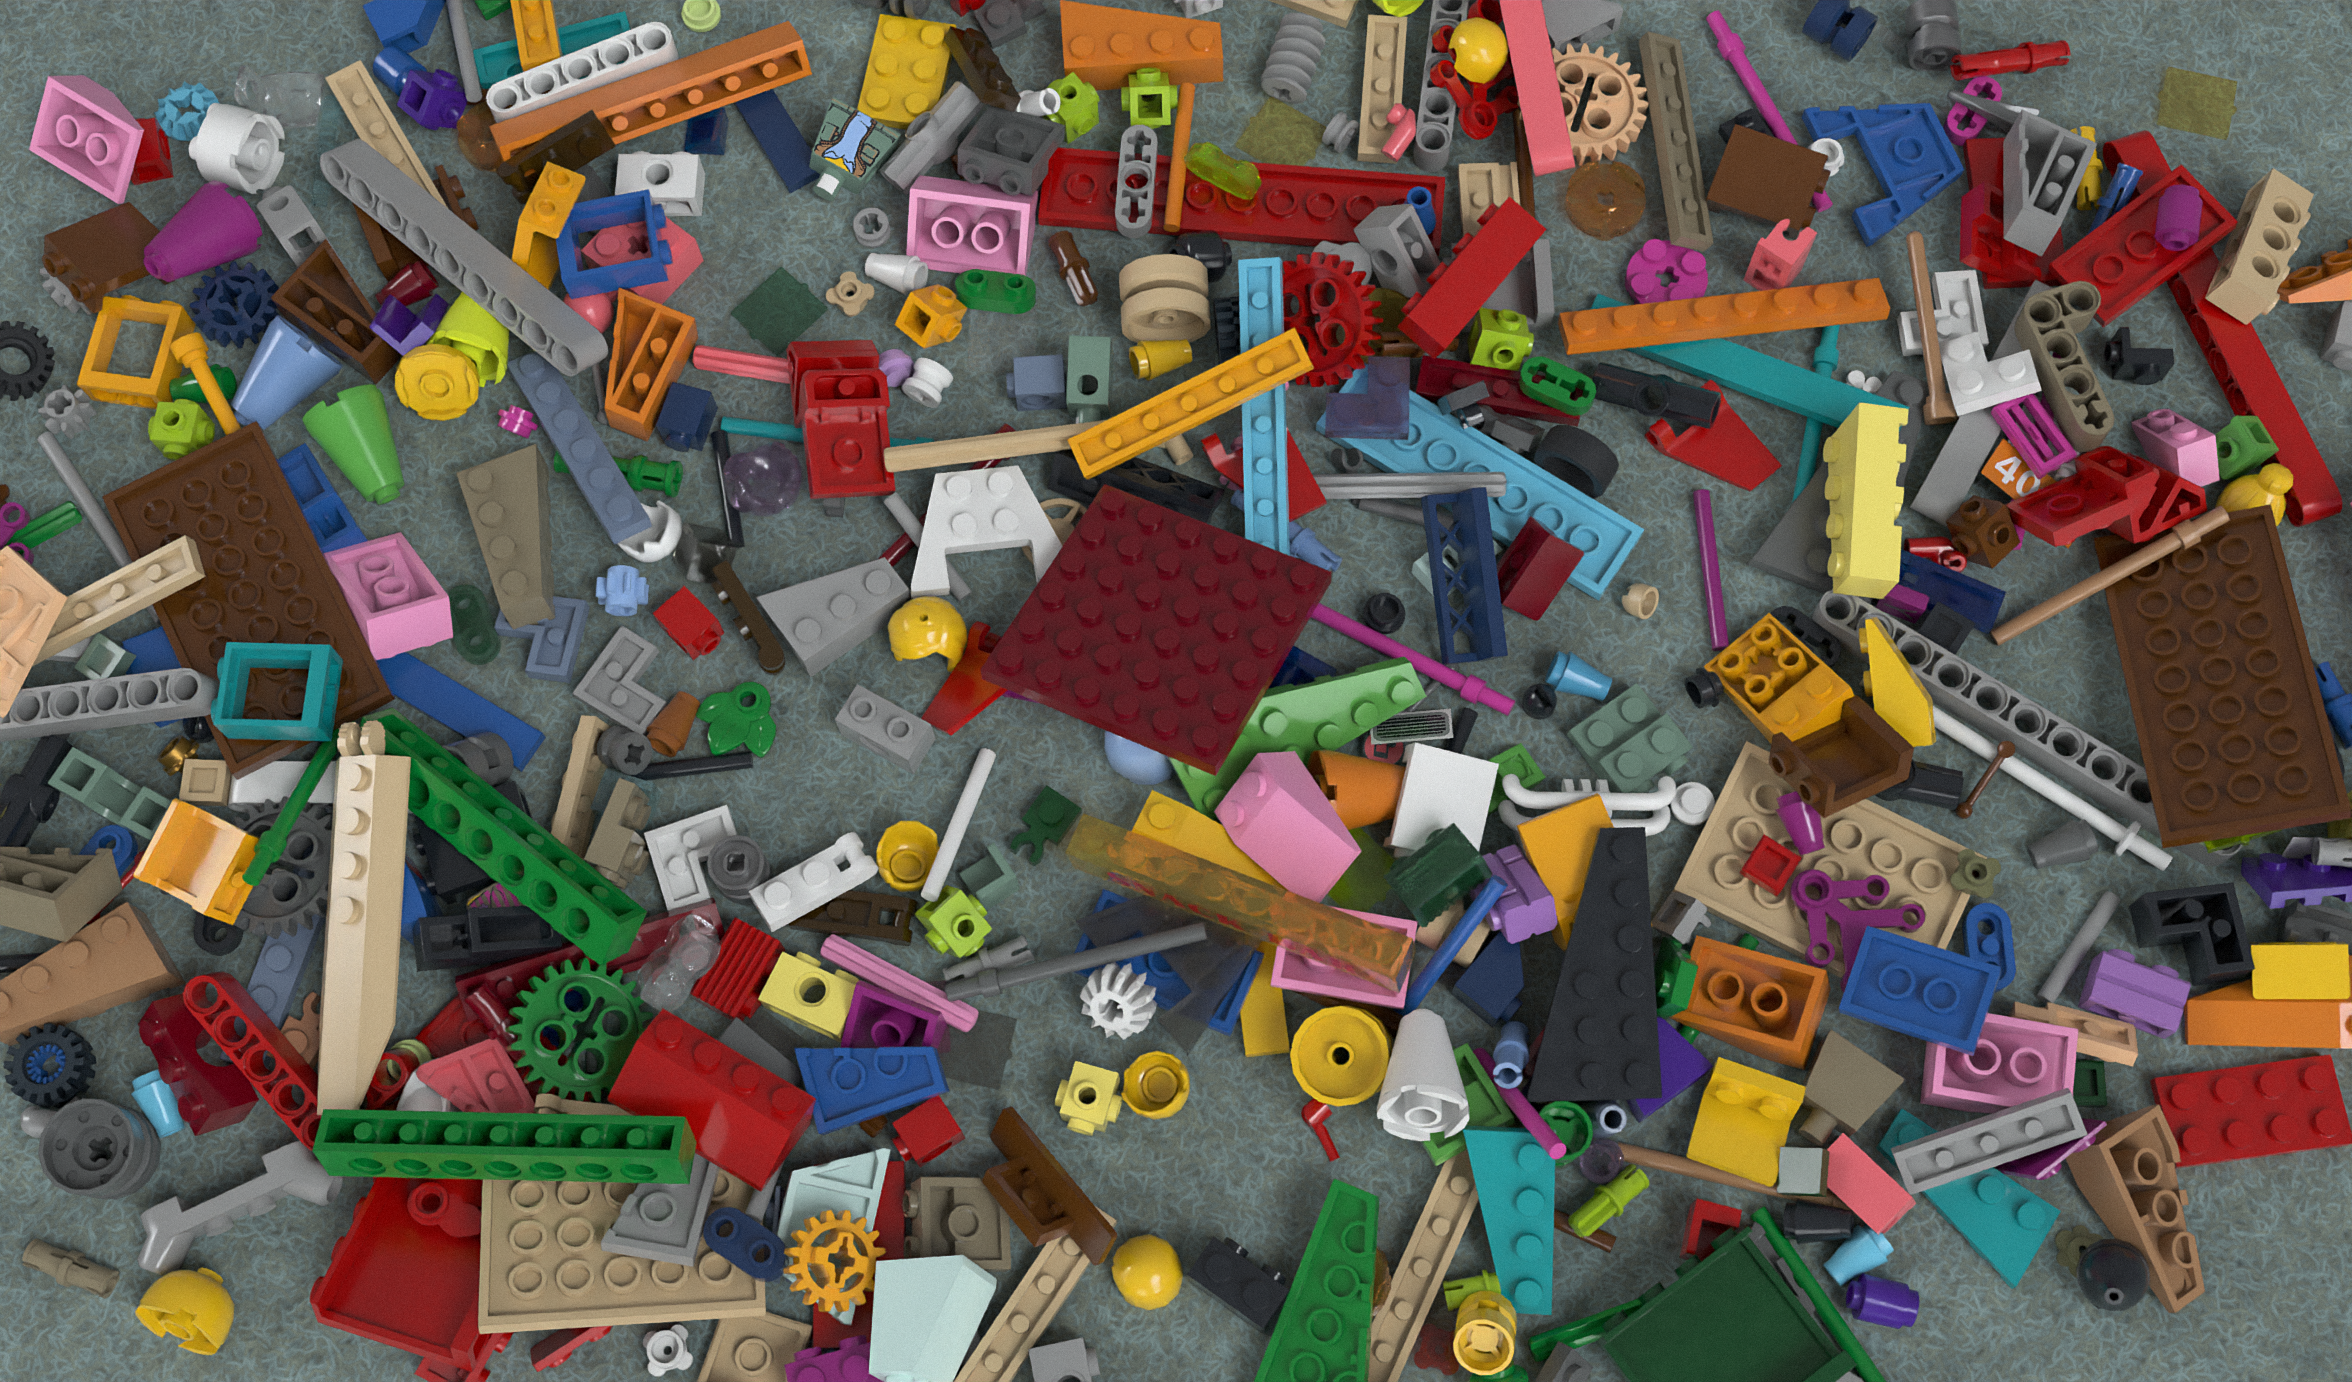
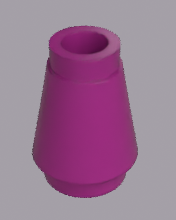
(1801, 823)

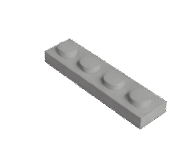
(1989, 1141)

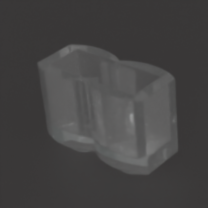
(670, 970)

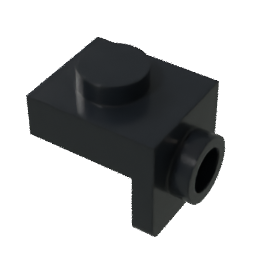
(2138, 364)

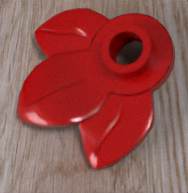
(458, 1205)

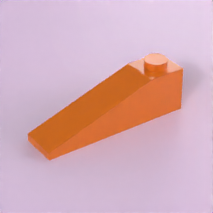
(2237, 1019)

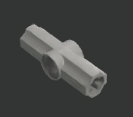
(931, 137)

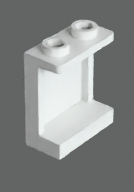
(1436, 792)

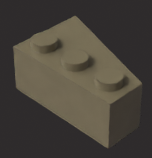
(55, 891)

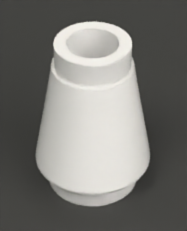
(897, 271)

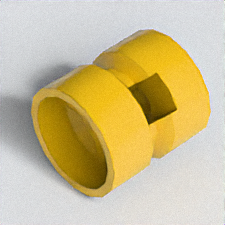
(1485, 1333)

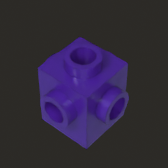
(433, 99)

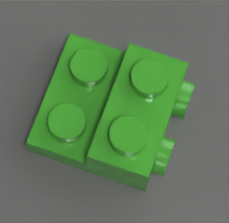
(1484, 1102)

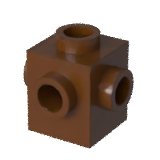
(1983, 531)

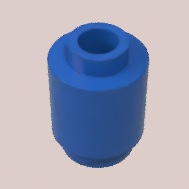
(393, 67)

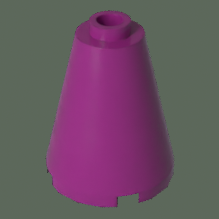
(203, 234)

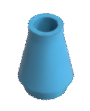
(1575, 676)

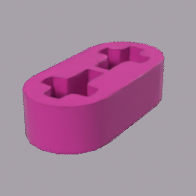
(1959, 111)

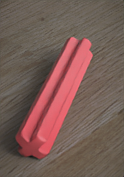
(741, 363)

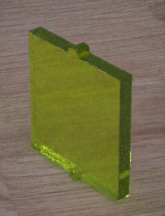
(1363, 881)

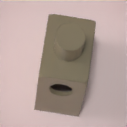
(1843, 1088)

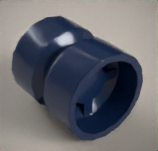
(1825, 23)

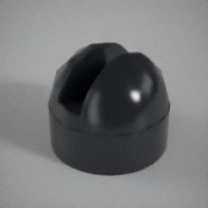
(1534, 704)
(204, 732)

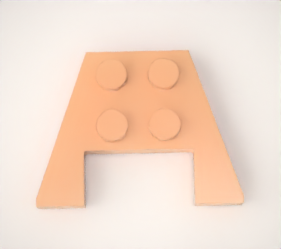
(26, 617)

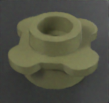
(1964, 880)

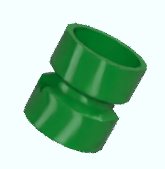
(1571, 1127)

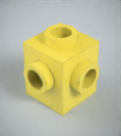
(1084, 1083)

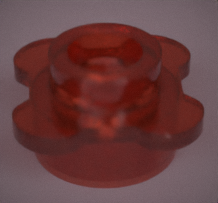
(1429, 1358)

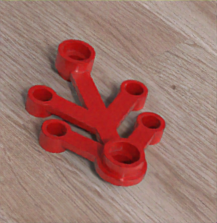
(1475, 114)

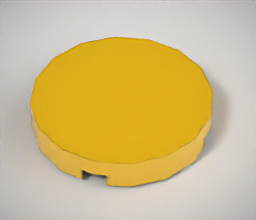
(437, 382)

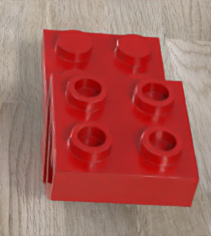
(843, 415)
(2109, 493)

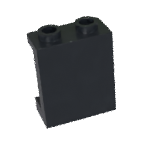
(449, 869)

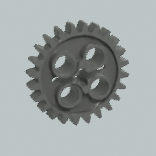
(267, 903)

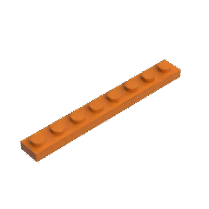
(1723, 316)

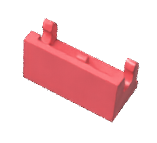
(1778, 260)
(1865, 1186)

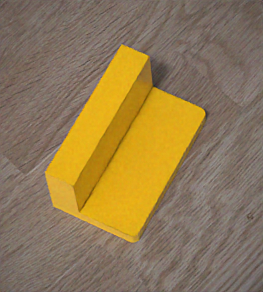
(2300, 970)

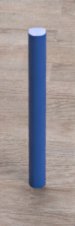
(1453, 944)

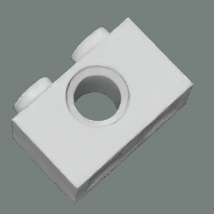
(684, 175)

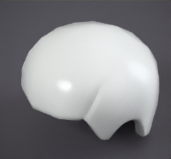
(657, 540)

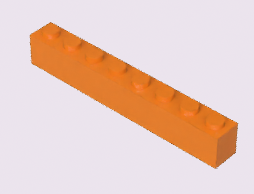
(669, 91)

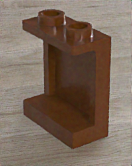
(1768, 180)
(388, 250)
(100, 253)
(1843, 759)

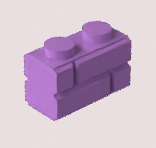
(1525, 903)
(2135, 993)

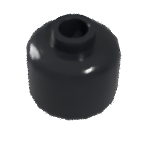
(1208, 249)

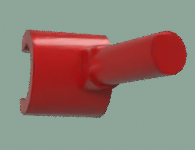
(1314, 1115)

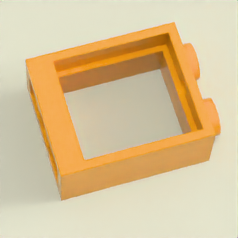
(131, 389)

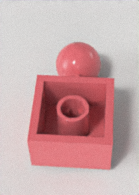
(628, 244)

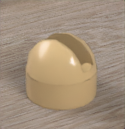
(1640, 600)

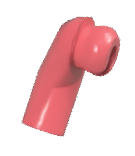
(1403, 134)

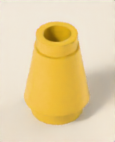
(1158, 357)

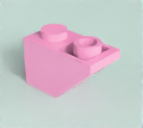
(2179, 446)

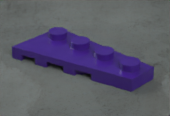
(2285, 878)

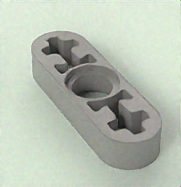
(1130, 166)

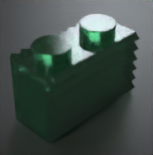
(1437, 874)

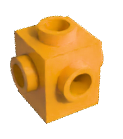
(931, 316)

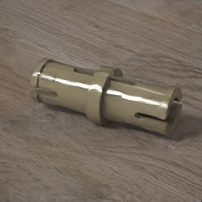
(70, 1268)

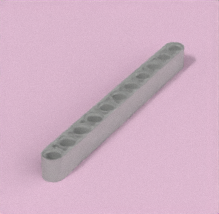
(2000, 722)

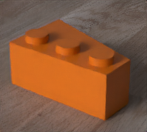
(646, 359)

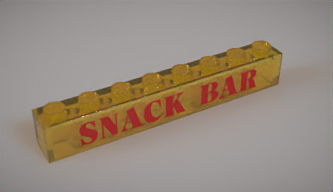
(1242, 903)

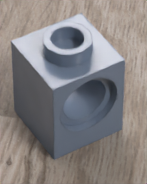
(1038, 382)

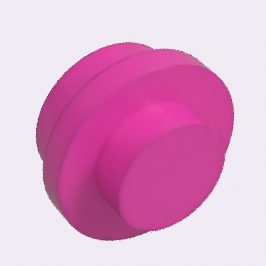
(517, 421)

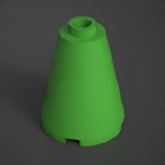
(359, 441)

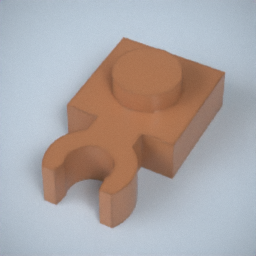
(304, 1033)

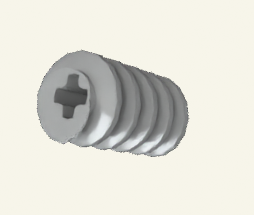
(1293, 58)

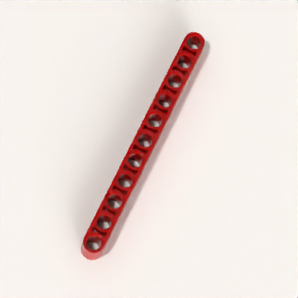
(2238, 355)

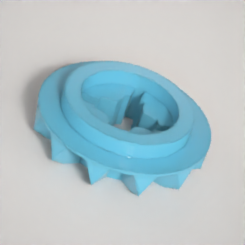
(186, 126)

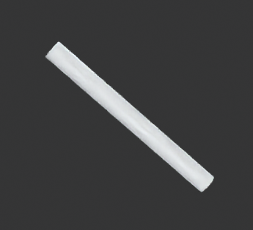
(958, 825)

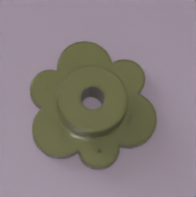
(2069, 1244)

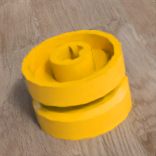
(1318, 1066)

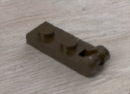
(567, 147)
(749, 620)
(859, 916)

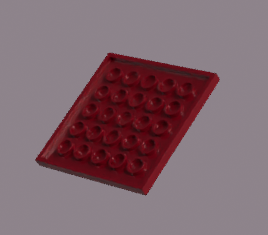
(1158, 628)

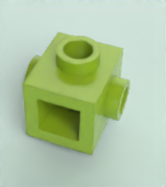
(1077, 106)
(1154, 110)
(1499, 339)
(180, 428)
(954, 923)

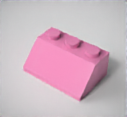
(970, 226)
(1309, 976)

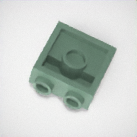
(1630, 742)

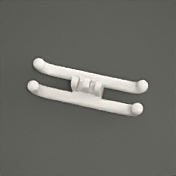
(1654, 801)

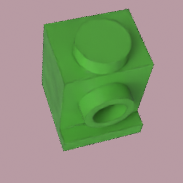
(2249, 445)

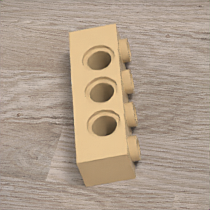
(2260, 247)

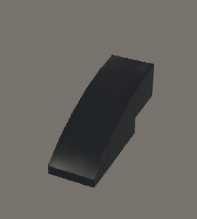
(481, 937)

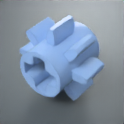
(622, 590)

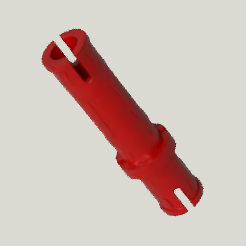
(2024, 58)

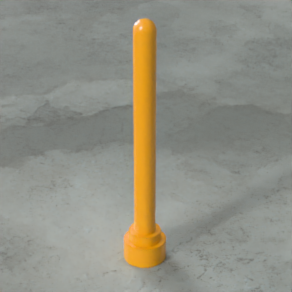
(192, 353)

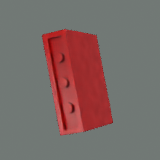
(404, 1280)

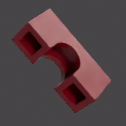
(205, 1093)

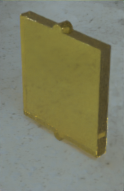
(2197, 103)
(1281, 135)

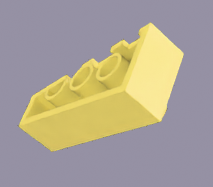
(1865, 500)

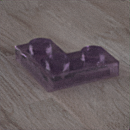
(1380, 412)

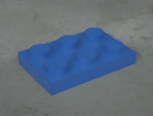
(1920, 990)

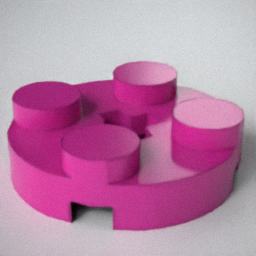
(1668, 258)

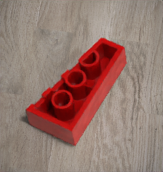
(1470, 277)

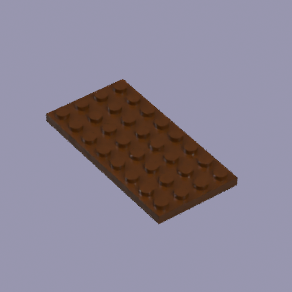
(259, 584)
(2223, 685)

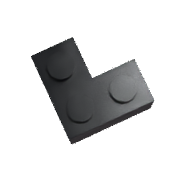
(2205, 923)

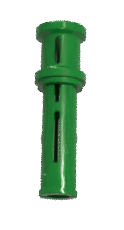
(643, 473)

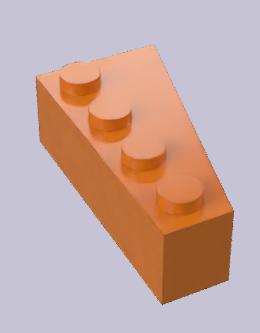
(1112, 42)

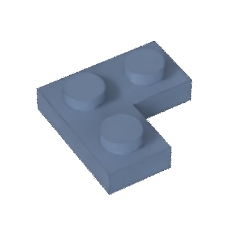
(554, 640)

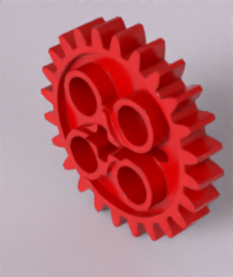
(1350, 309)

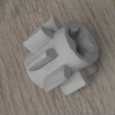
(67, 411)

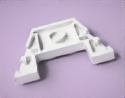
(978, 514)

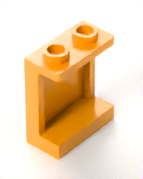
(544, 220)
(199, 860)

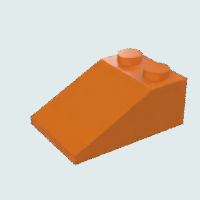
(1756, 1001)

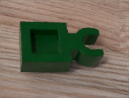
(1049, 820)

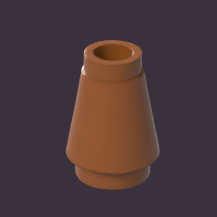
(673, 725)

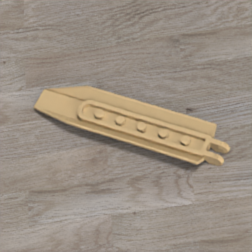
(362, 914)

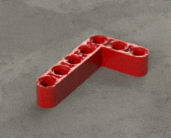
(290, 1066)

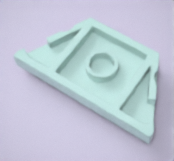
(835, 1186)

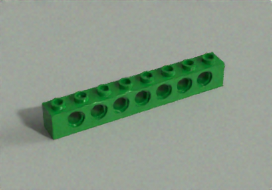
(512, 845)
(505, 1146)

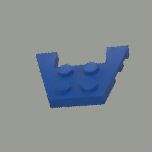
(1905, 152)

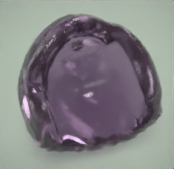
(768, 463)

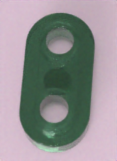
(472, 622)

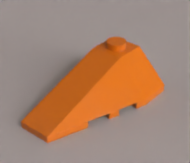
(2320, 283)

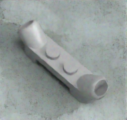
(177, 1223)

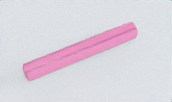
(897, 981)

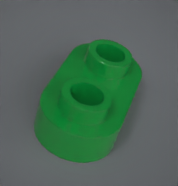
(996, 291)

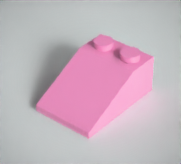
(87, 134)
(392, 595)
(1288, 825)
(2010, 1066)

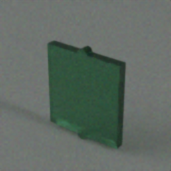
(779, 311)

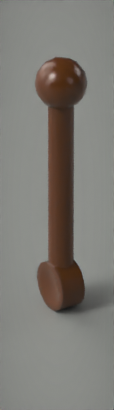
(2005, 750)

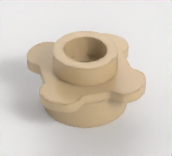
(854, 304)

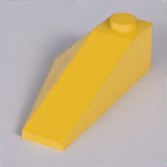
(1196, 834)

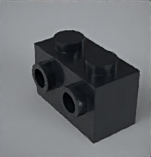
(1238, 1284)

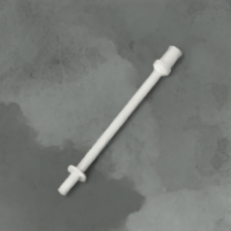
(2125, 837)

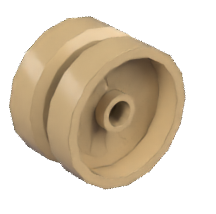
(1164, 298)

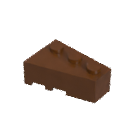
(334, 312)

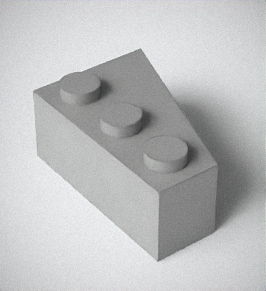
(2040, 179)
(835, 611)

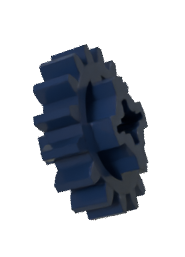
(216, 305)

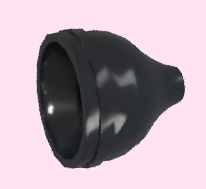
(2113, 1274)

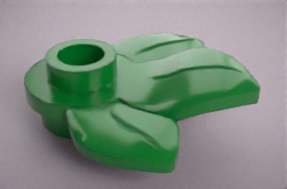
(738, 724)

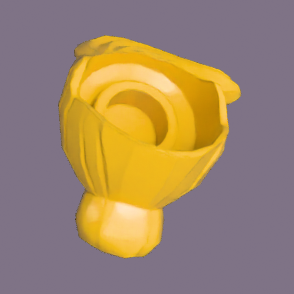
(2258, 490)

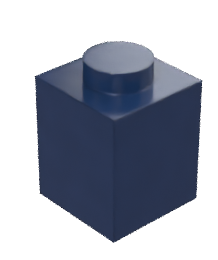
(686, 417)

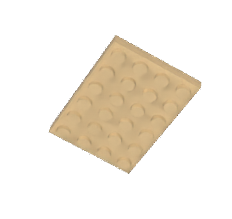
(1858, 844)
(549, 1271)

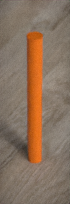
(1179, 151)

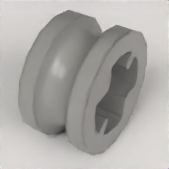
(1340, 132)
(865, 217)

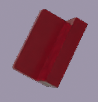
(1535, 569)

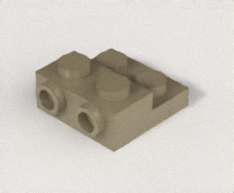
(616, 847)
(957, 1219)

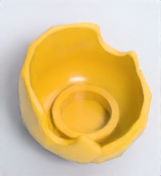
(1479, 49)
(906, 855)
(1156, 1085)
(1147, 1272)

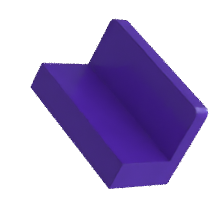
(405, 329)

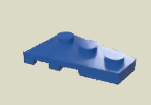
(868, 1082)

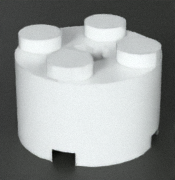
(238, 148)

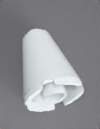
(1422, 1081)

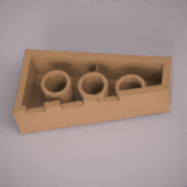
(91, 972)

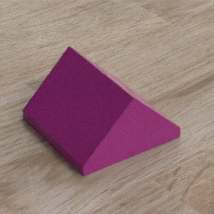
(889, 1020)

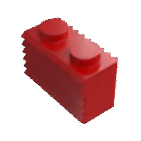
(739, 972)

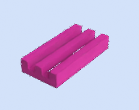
(2020, 442)

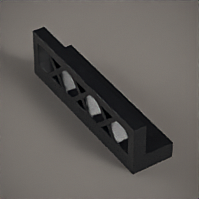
(1138, 479)

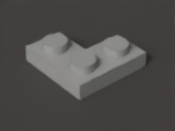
(612, 683)

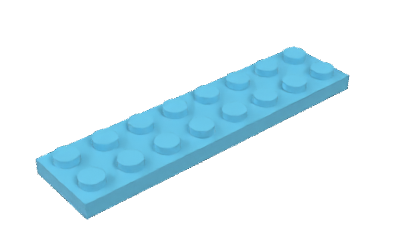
(1441, 445)

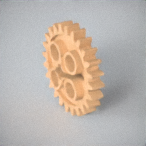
(1618, 114)

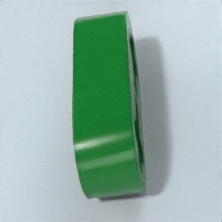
(1557, 385)

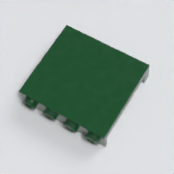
(1723, 1324)

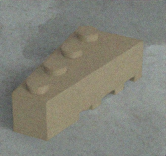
(511, 522)

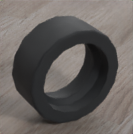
(1577, 459)

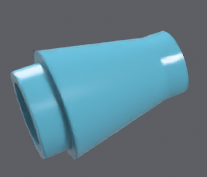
(158, 1103)
(1858, 1255)

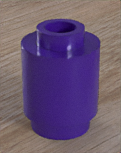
(1882, 1301)

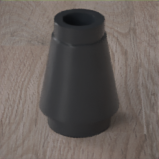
(1816, 1222)

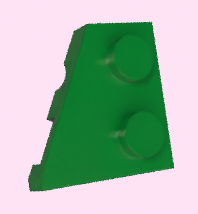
(1673, 978)

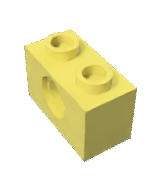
(787, 988)

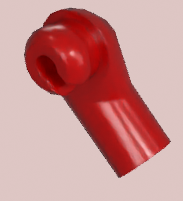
(1938, 550)

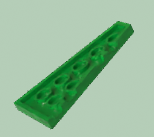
(1330, 1303)

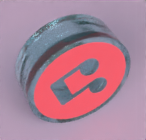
(1388, 752)

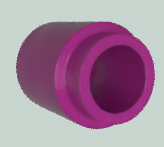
(2179, 217)

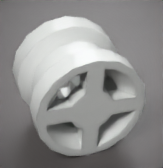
(927, 382)

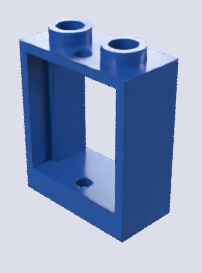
(608, 213)

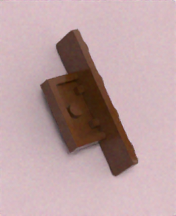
(1041, 1193)

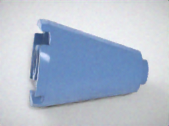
(282, 374)

